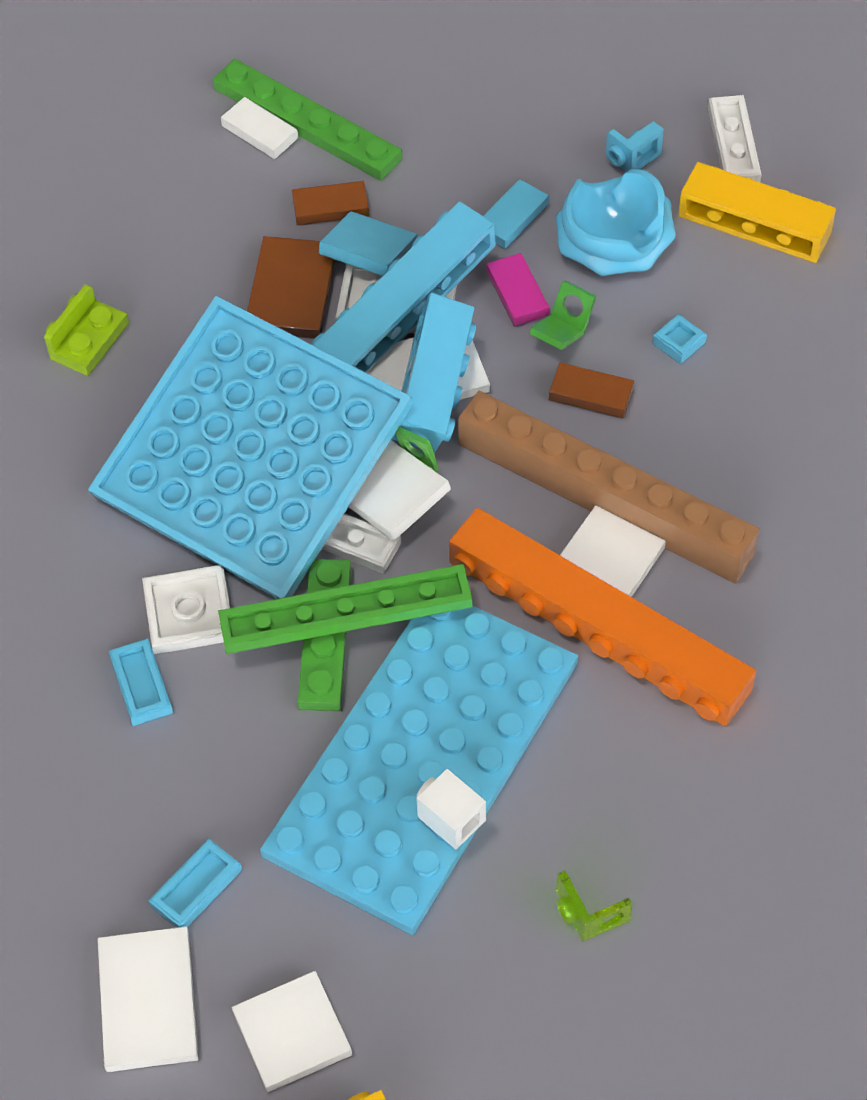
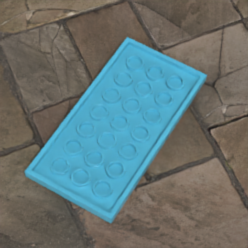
(448, 696)

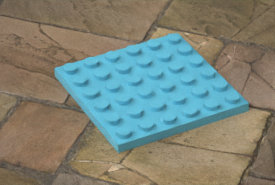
(251, 448)

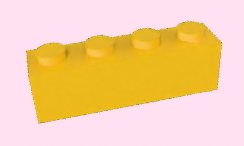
(756, 212)

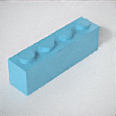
(435, 367)

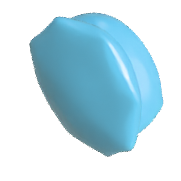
(616, 223)

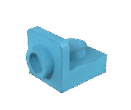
(637, 150)

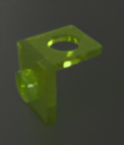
(573, 910)

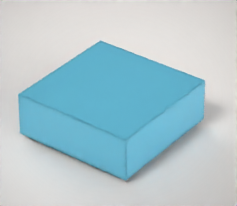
(679, 338)

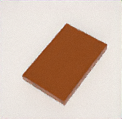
(291, 285)

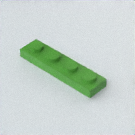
(324, 655)

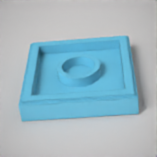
(366, 243)

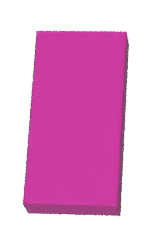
(517, 289)

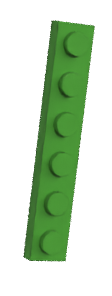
(310, 119)
(345, 608)

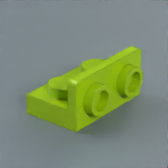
(84, 331)

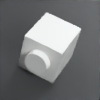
(450, 808)

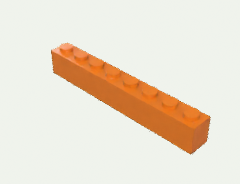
(602, 617)

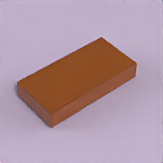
(329, 202)
(591, 390)

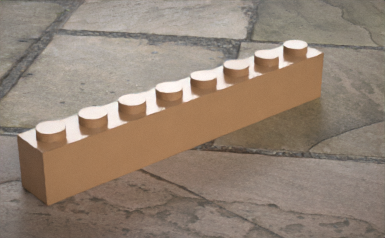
(597, 478)

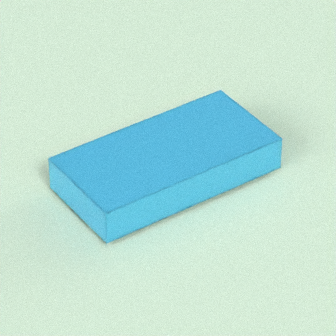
(516, 211)
(140, 682)
(195, 885)

